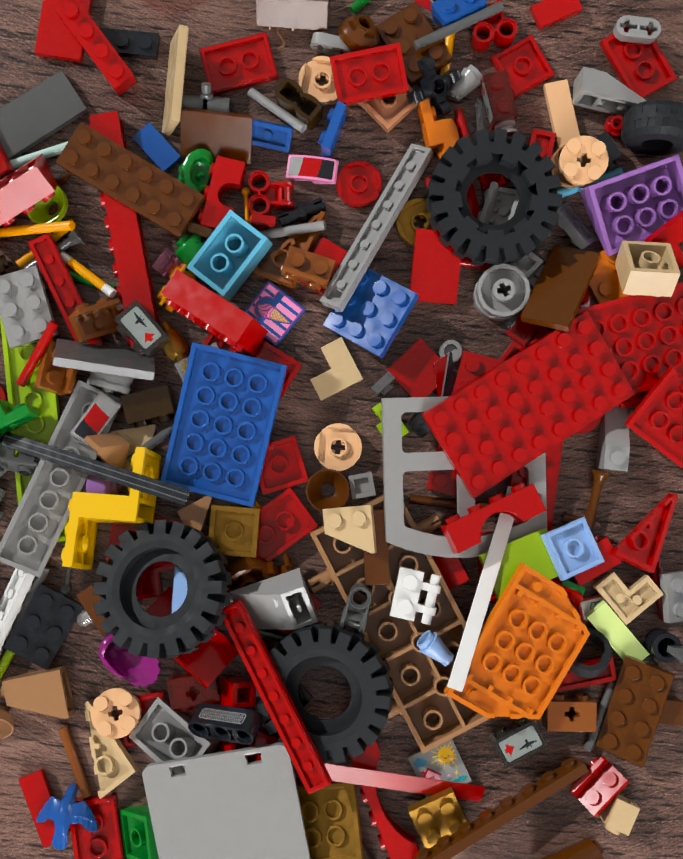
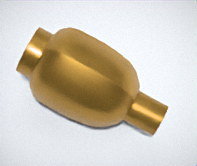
(177, 348)

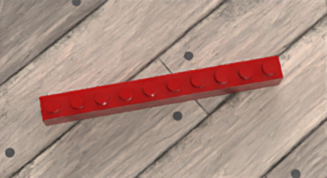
(126, 233)

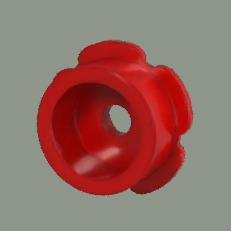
(609, 125)

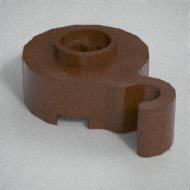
(253, 570)

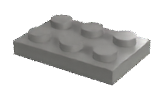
(24, 306)

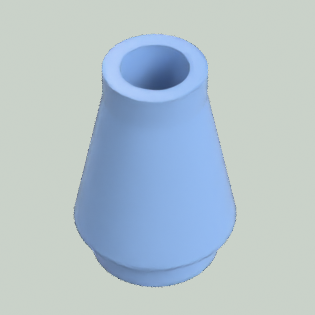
(434, 647)

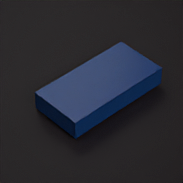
(156, 148)

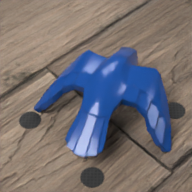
(64, 813)

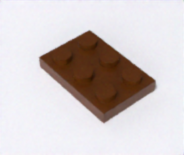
(405, 28)

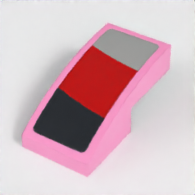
(312, 168)

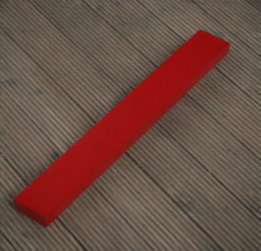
(276, 697)

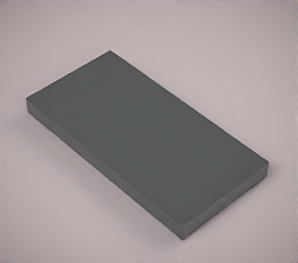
(39, 114)
(103, 359)

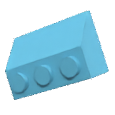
(230, 255)

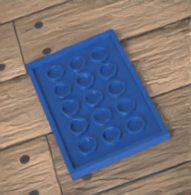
(223, 424)

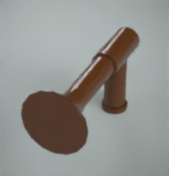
(590, 516)

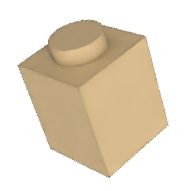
(620, 815)

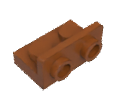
(308, 268)
(55, 378)

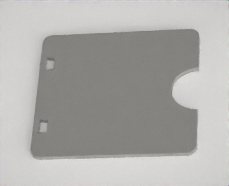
(227, 806)

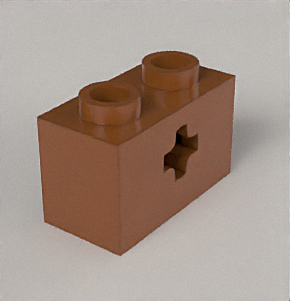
(580, 720)

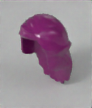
(125, 665)

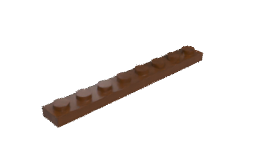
(509, 808)

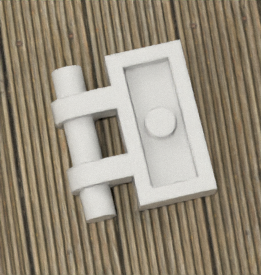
(407, 593)

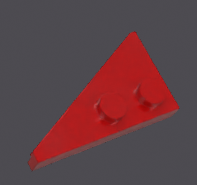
(646, 540)

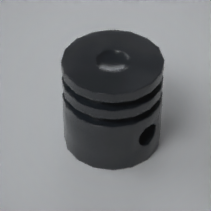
(657, 642)

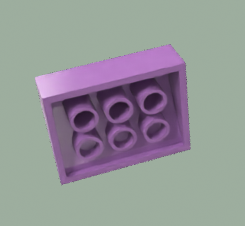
(634, 202)

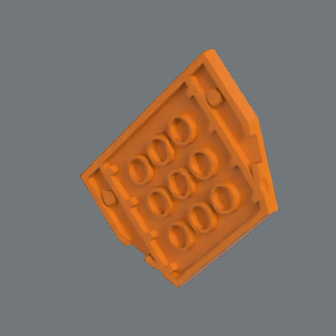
(523, 649)

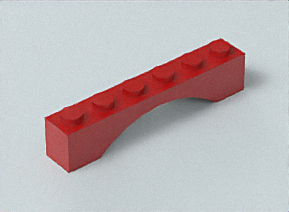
(392, 837)

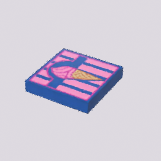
(275, 312)

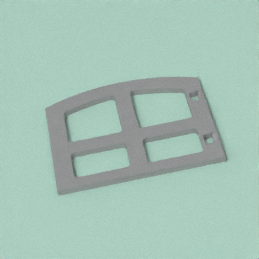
(398, 462)

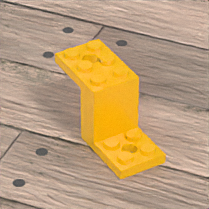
(91, 508)

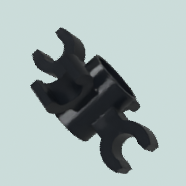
(442, 83)

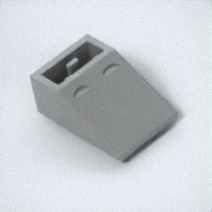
(279, 602)

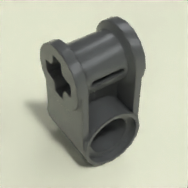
(356, 612)

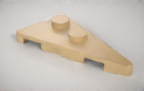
(110, 758)

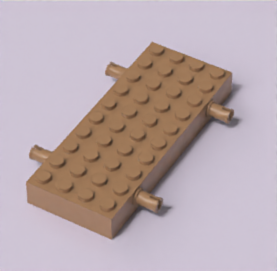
(415, 676)

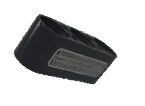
(225, 723)

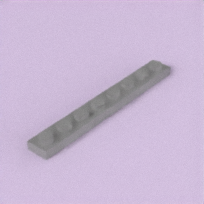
(376, 227)

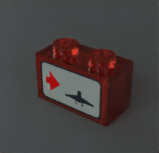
(498, 98)

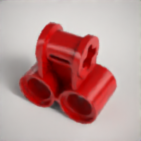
(491, 29)
(270, 194)

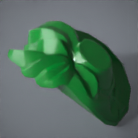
(196, 170)

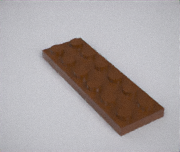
(130, 180)

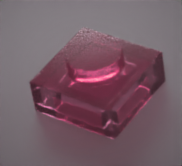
(165, 262)

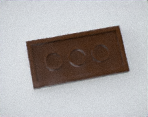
(560, 288)

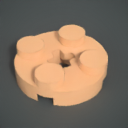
(314, 70)
(575, 148)
(328, 437)
(104, 704)

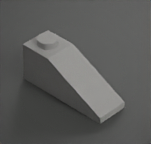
(602, 92)
(614, 441)

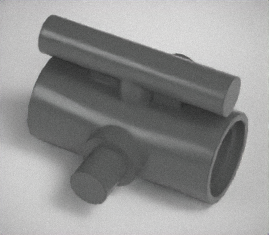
(207, 101)

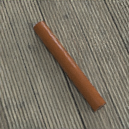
(75, 762)

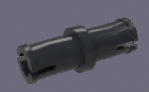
(301, 212)

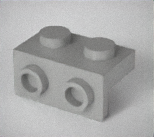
(499, 205)

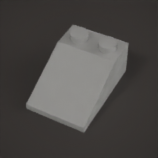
(166, 735)

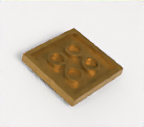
(332, 821)

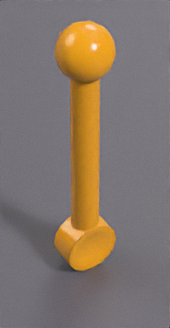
(246, 192)

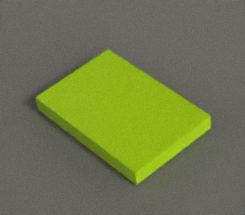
(527, 550)

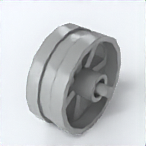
(110, 383)

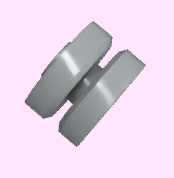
(505, 279)

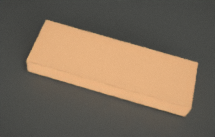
(561, 111)

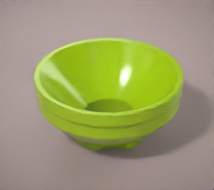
(40, 213)

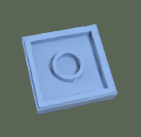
(572, 548)

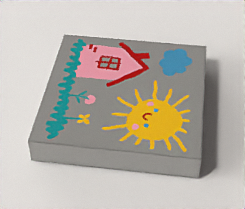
(440, 764)

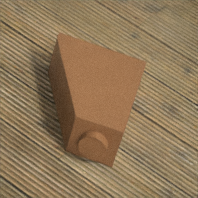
(40, 692)

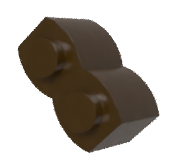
(299, 104)

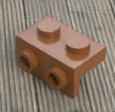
(95, 320)

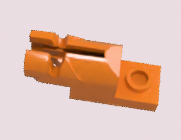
(437, 134)

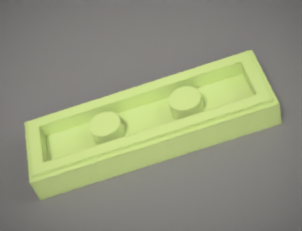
(615, 631)

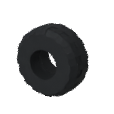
(654, 127)

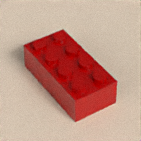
(213, 313)

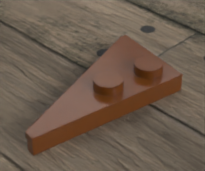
(305, 241)

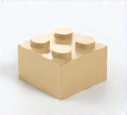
(647, 268)

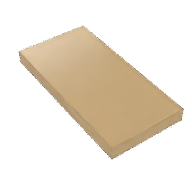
(175, 80)

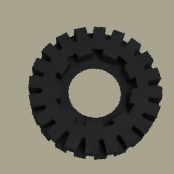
(523, 167)
(201, 609)
(367, 677)

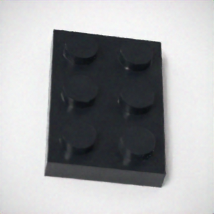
(44, 626)

